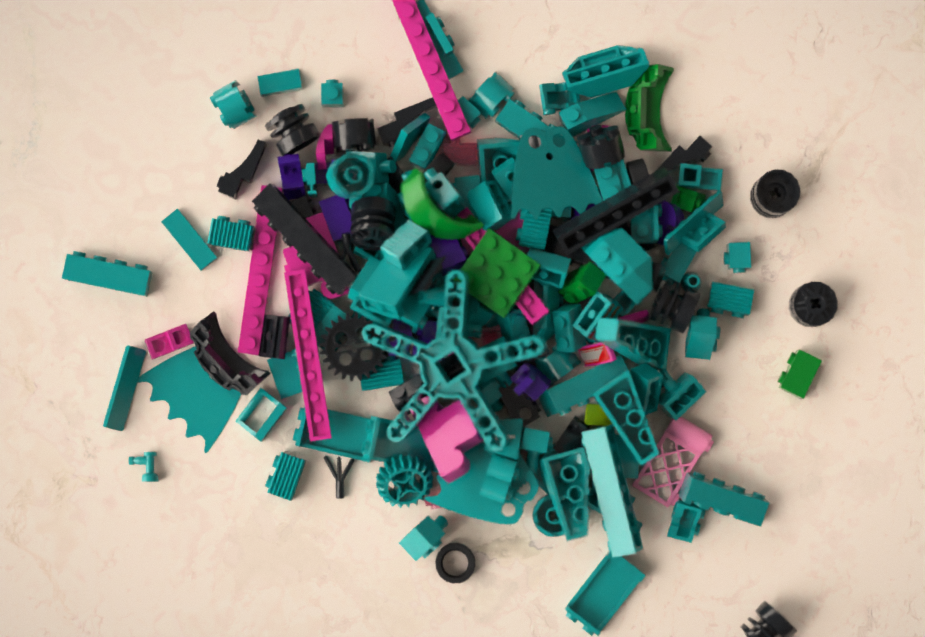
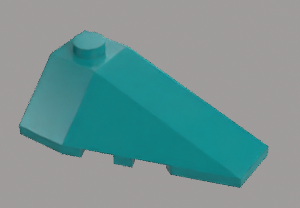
(492, 153)
(568, 487)

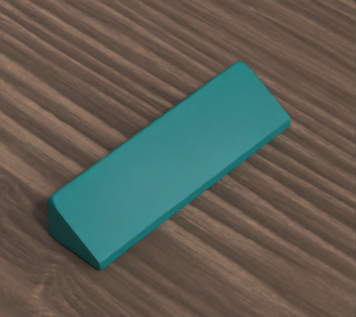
(124, 388)

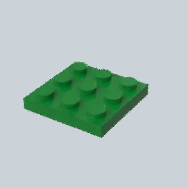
(498, 273)

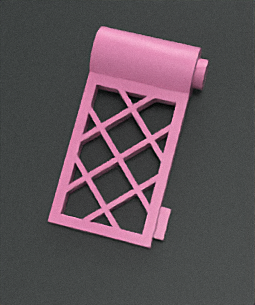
(691, 439)

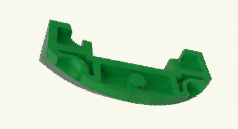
(643, 109)
(428, 216)

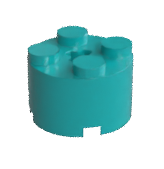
(233, 104)
(361, 180)
(541, 518)

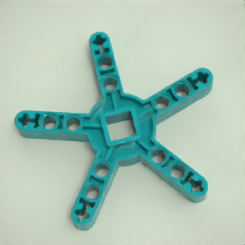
(433, 375)

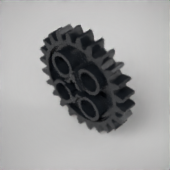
(357, 366)

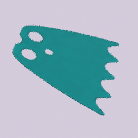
(553, 182)
(192, 395)
(464, 493)

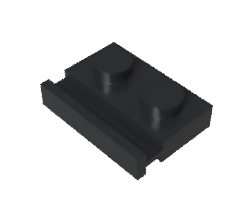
(274, 336)

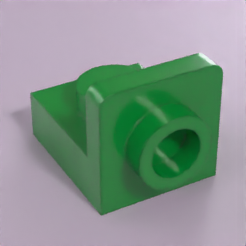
(688, 199)

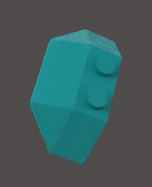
(605, 70)
(623, 262)
(551, 299)

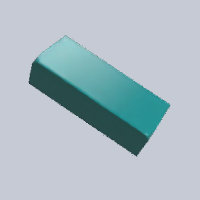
(279, 82)

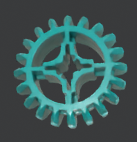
(407, 487)

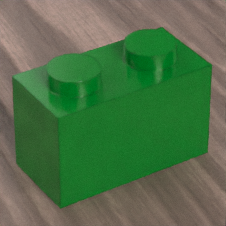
(582, 283)
(799, 373)

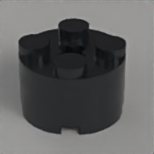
(353, 134)
(601, 146)

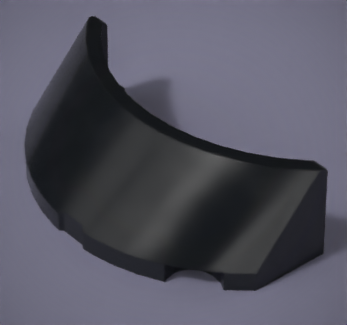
(221, 360)

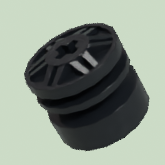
(293, 131)
(784, 187)
(372, 222)
(675, 306)
(801, 308)
(770, 624)

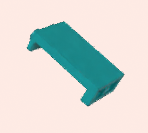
(391, 285)
(414, 311)
(347, 435)
(381, 448)
(603, 593)

